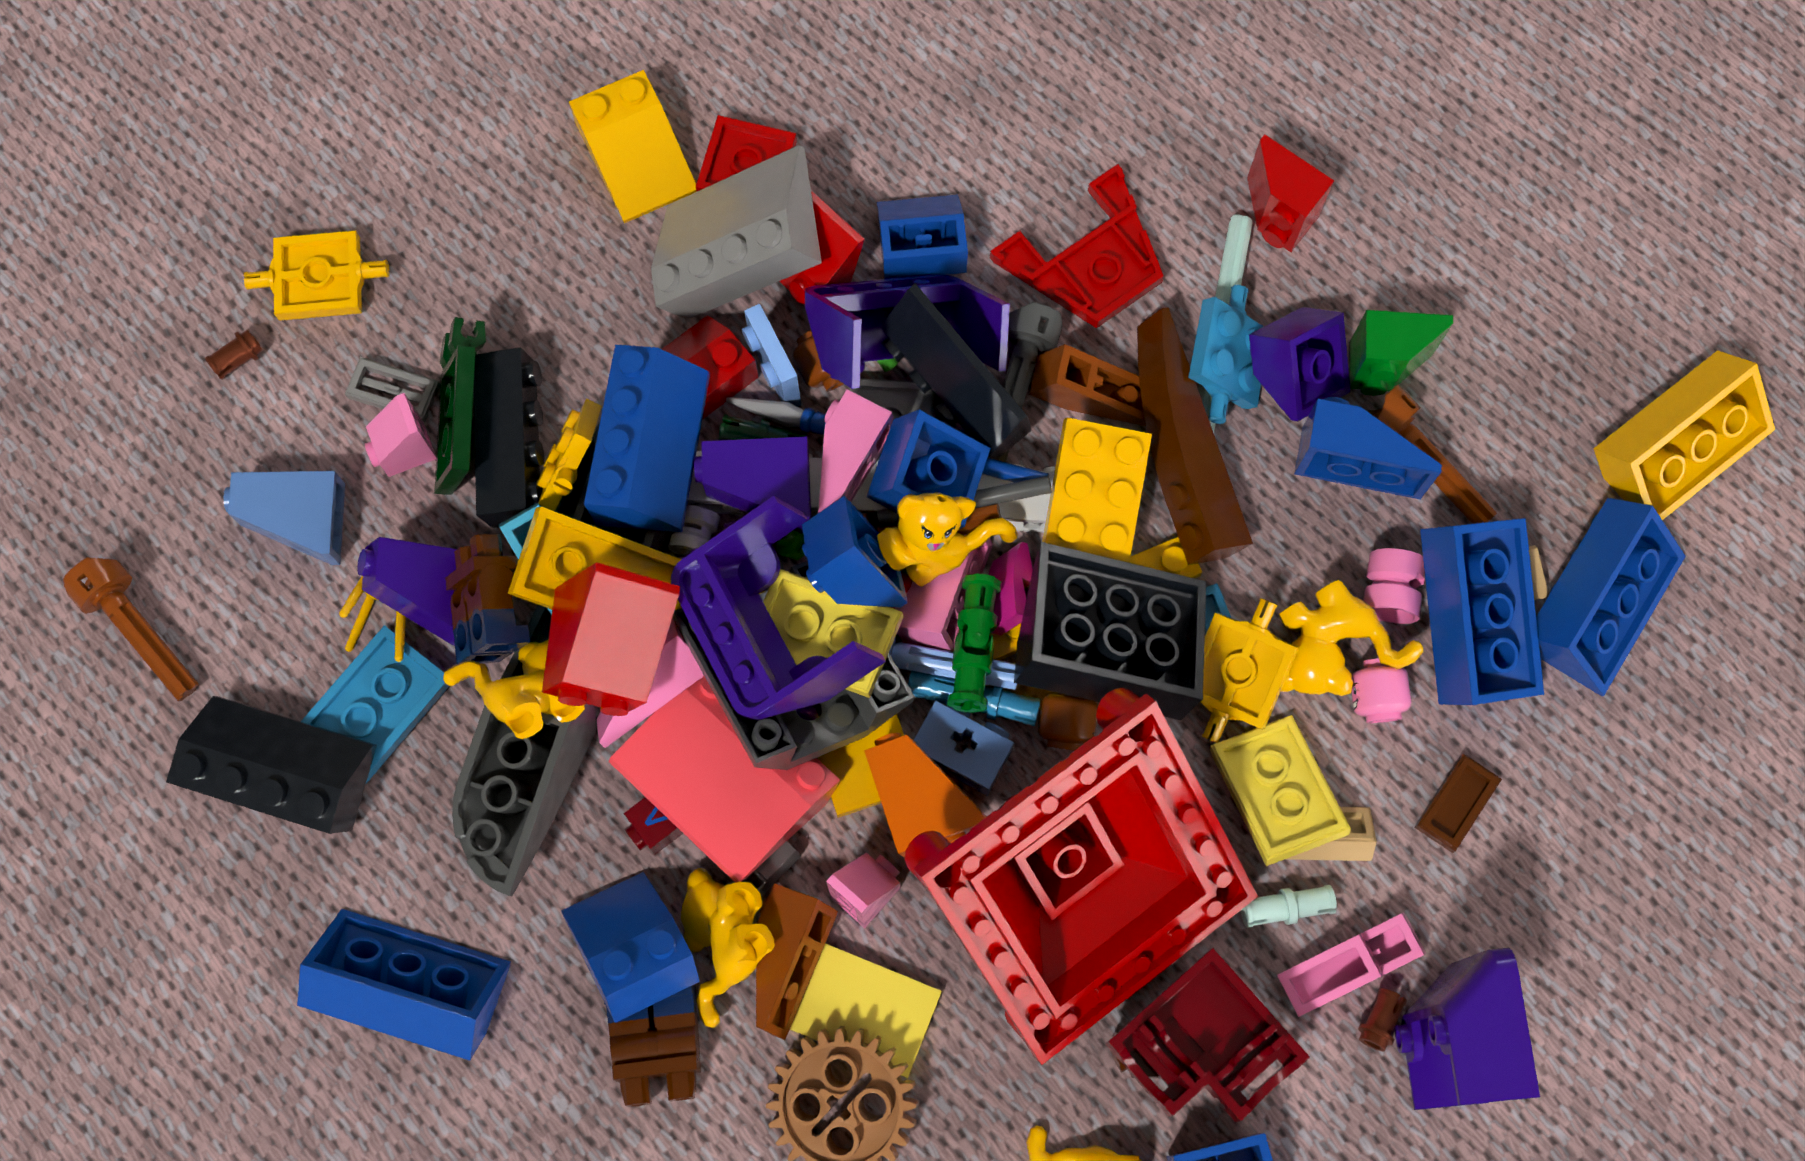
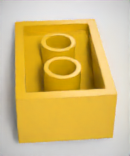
(633, 146)

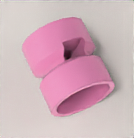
(1394, 585)

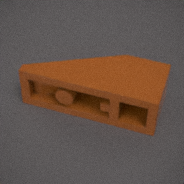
(1087, 385)
(782, 976)

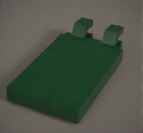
(456, 405)

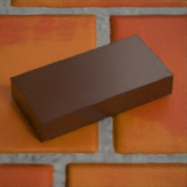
(1458, 803)

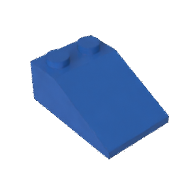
(1359, 450)
(631, 946)

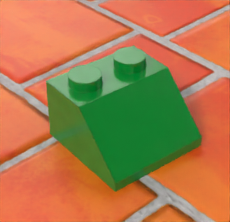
(1392, 347)

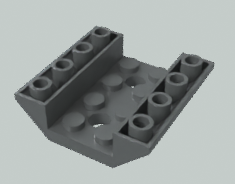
(791, 740)

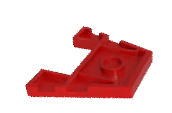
(1100, 270)

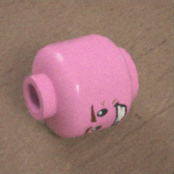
(1380, 692)

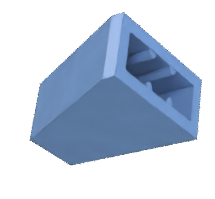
(291, 508)

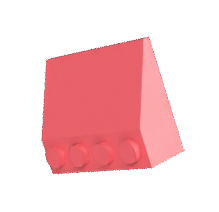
(707, 786)

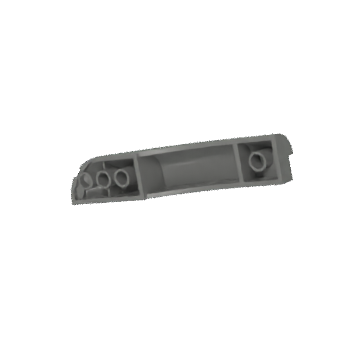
(516, 784)

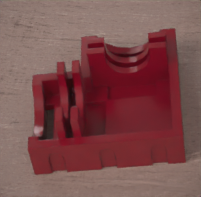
(1210, 1036)

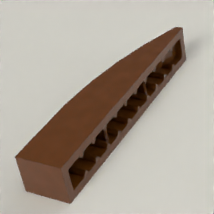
(1185, 448)

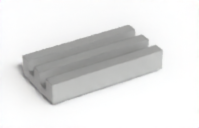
(425, 401)

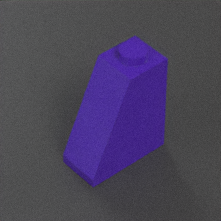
(754, 470)
(411, 581)

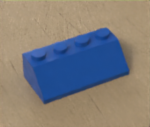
(646, 440)
(1607, 593)
(1482, 612)
(402, 983)

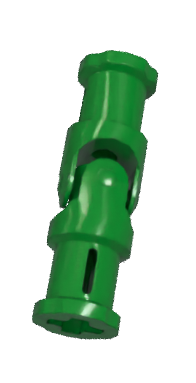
(973, 645)

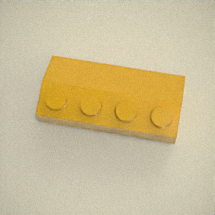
(1688, 434)

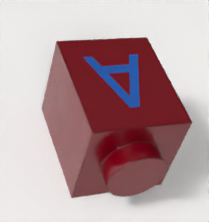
(650, 827)

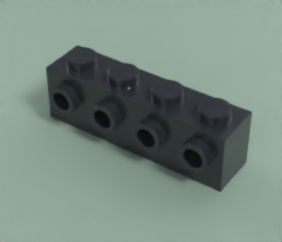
(506, 434)

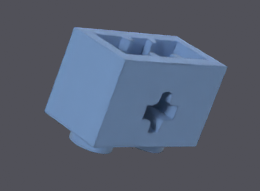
(973, 768)

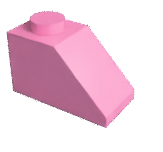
(398, 438)

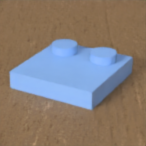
(773, 359)

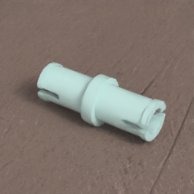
(1289, 906)

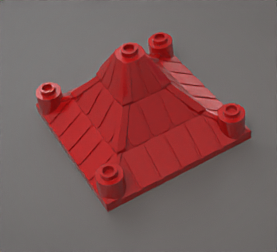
(1087, 877)

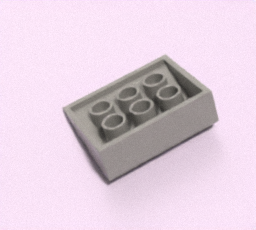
(736, 236)

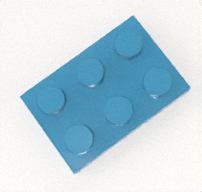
(380, 697)

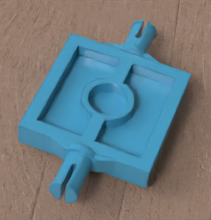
(1223, 354)

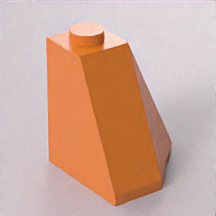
(918, 792)

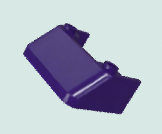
(849, 318)
(736, 631)
(1470, 1036)

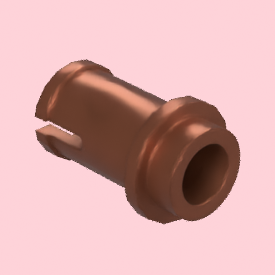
(234, 354)
(1382, 1020)

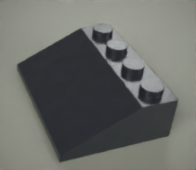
(1110, 627)

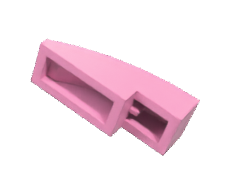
(1351, 964)

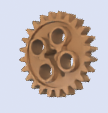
(813, 1075)

